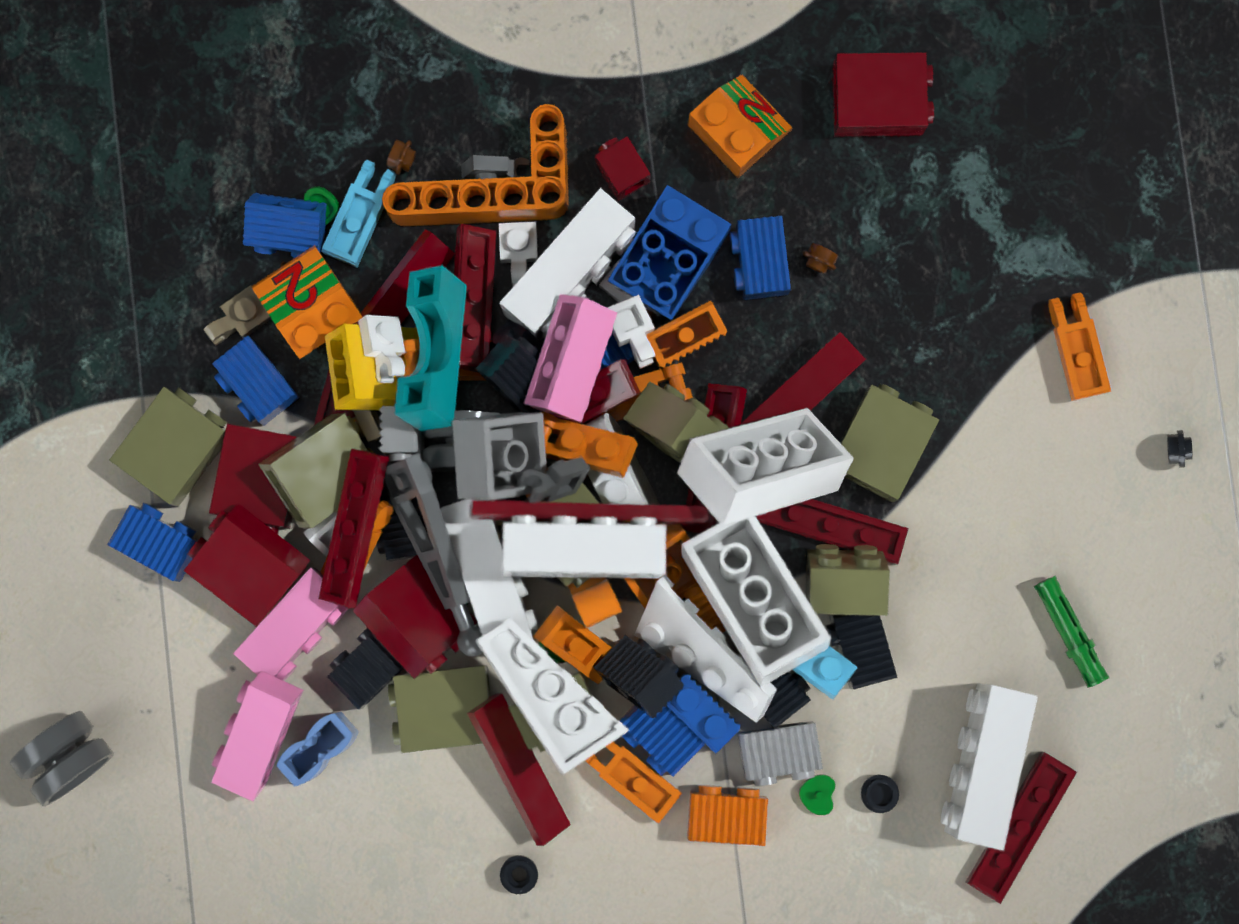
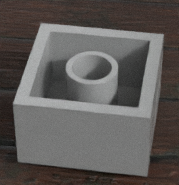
(495, 453)

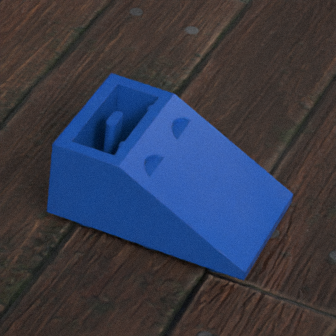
(670, 252)

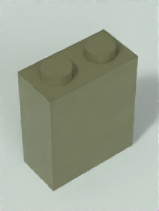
(886, 441)
(171, 445)
(313, 468)
(436, 707)

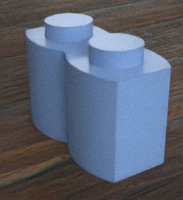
(311, 756)

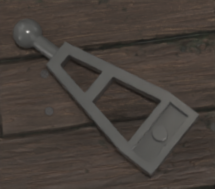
(413, 479)

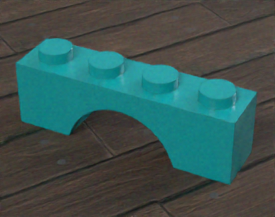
(438, 307)

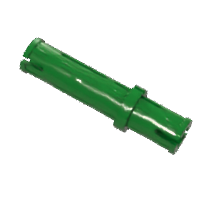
(1075, 639)

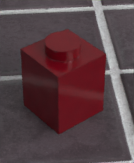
(622, 167)

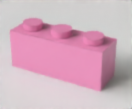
(570, 357)
(290, 628)
(255, 735)

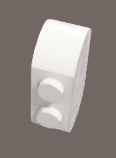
(615, 490)

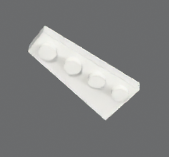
(682, 636)
(553, 703)

